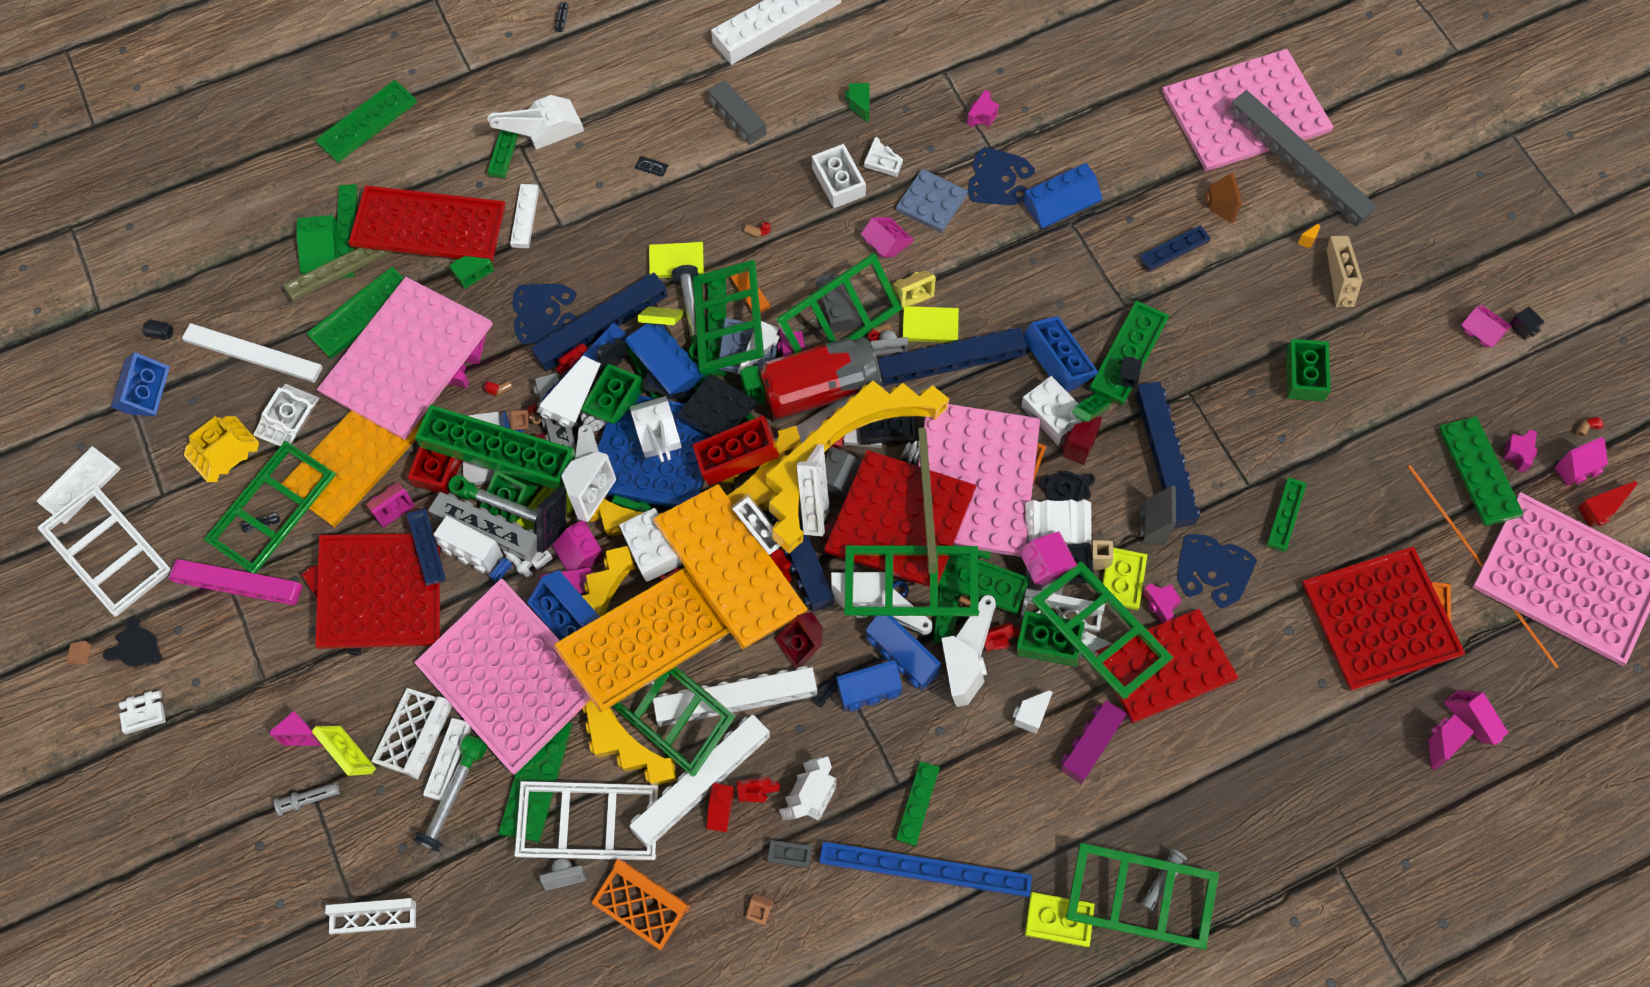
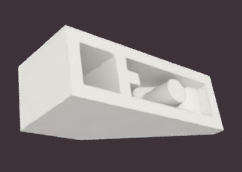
(769, 338)

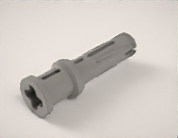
(297, 803)
(1157, 888)

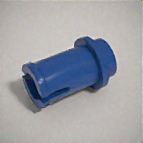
(500, 570)

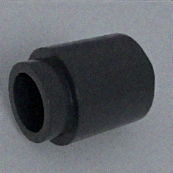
(158, 329)

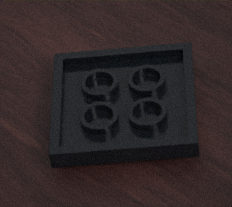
(716, 407)

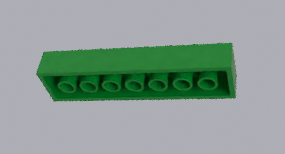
(494, 447)

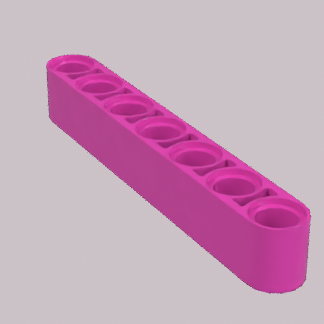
(235, 582)

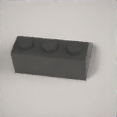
(838, 306)

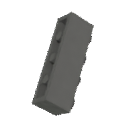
(737, 112)

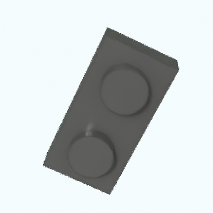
(789, 854)

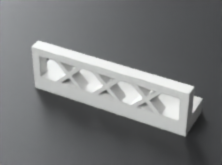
(1067, 604)
(371, 907)

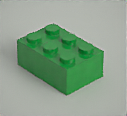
(1308, 370)
(1044, 642)

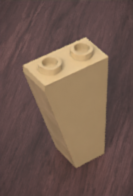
(1344, 271)

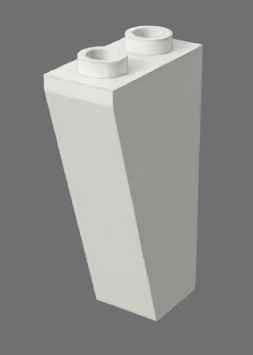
(569, 395)

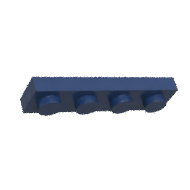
(1175, 248)
(426, 547)

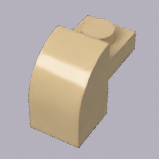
(1101, 554)

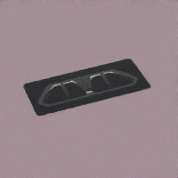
(651, 166)

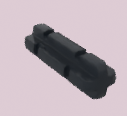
(561, 17)
(266, 520)
(826, 690)

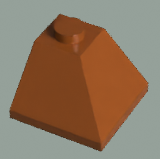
(1224, 198)

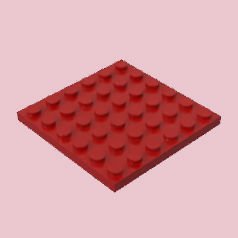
(889, 511)
(374, 593)
(1382, 618)

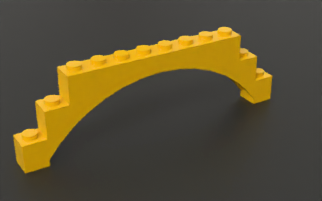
(866, 407)
(755, 486)
(605, 729)

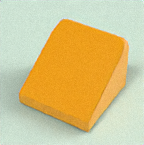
(1308, 237)

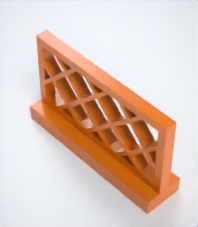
(655, 891)

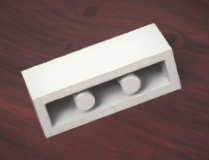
(756, 522)

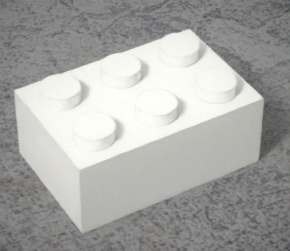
(838, 176)
(1053, 407)
(468, 545)
(649, 546)

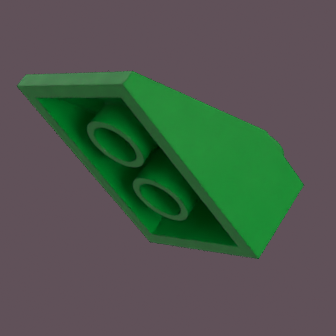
(316, 241)
(613, 394)
(510, 488)

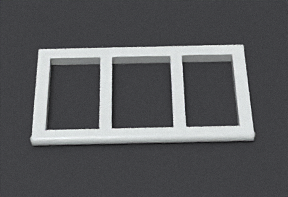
(116, 515)
(566, 789)

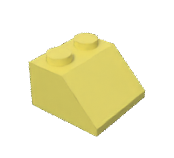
(915, 288)

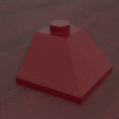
(801, 638)

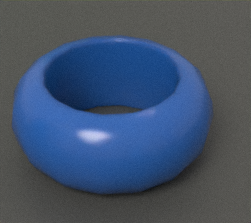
(901, 583)

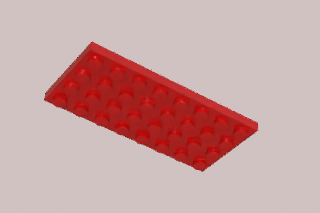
(427, 223)

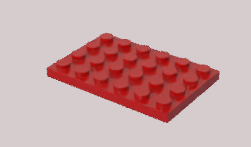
(1195, 669)

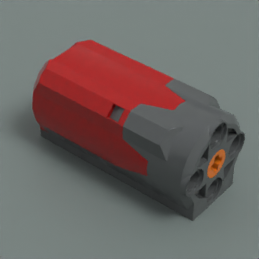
(818, 377)

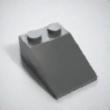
(840, 472)
(1158, 517)

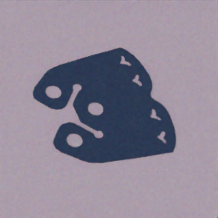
(989, 176)
(533, 311)
(1214, 558)

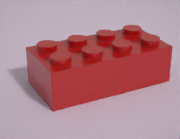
(736, 450)
(433, 471)

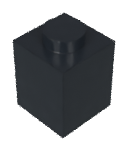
(1527, 323)
(1130, 372)

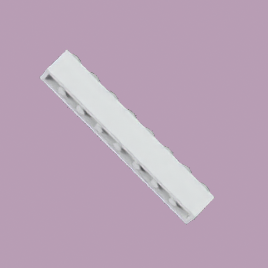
(740, 695)
(690, 790)

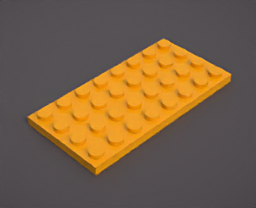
(358, 455)
(730, 566)
(641, 639)

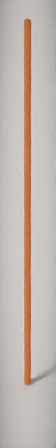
(1476, 557)

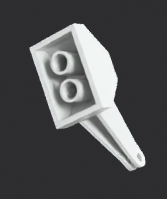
(545, 121)
(655, 427)
(588, 476)
(870, 592)
(964, 654)

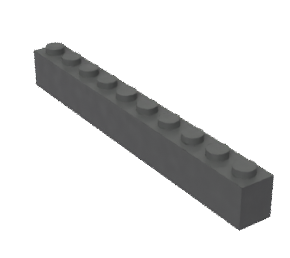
(1301, 158)

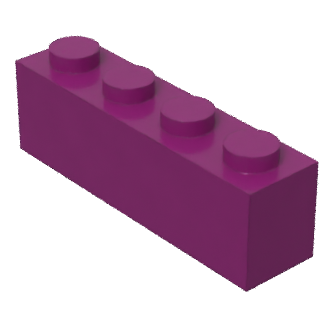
(1093, 742)

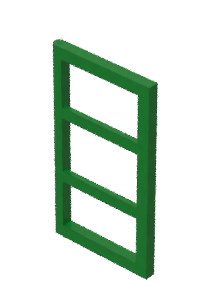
(843, 278)
(700, 305)
(248, 493)
(1105, 597)
(889, 610)
(665, 745)
(1113, 924)

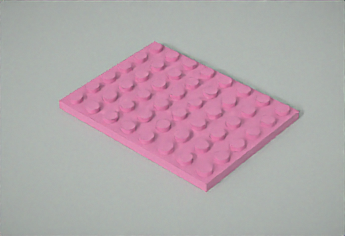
(1219, 138)
(405, 357)
(999, 458)
(1569, 579)
(505, 676)

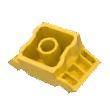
(219, 446)

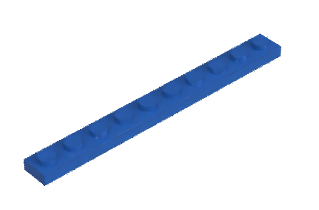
(926, 869)

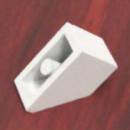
(1031, 712)

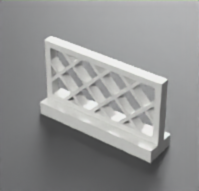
(813, 492)
(425, 741)

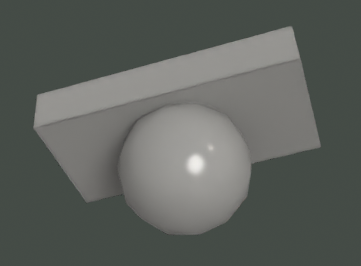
(889, 343)
(562, 875)

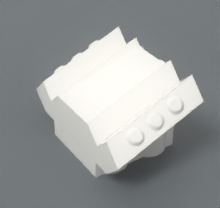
(285, 415)
(1066, 516)
(810, 791)

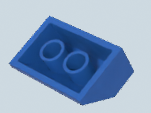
(140, 386)
(869, 686)

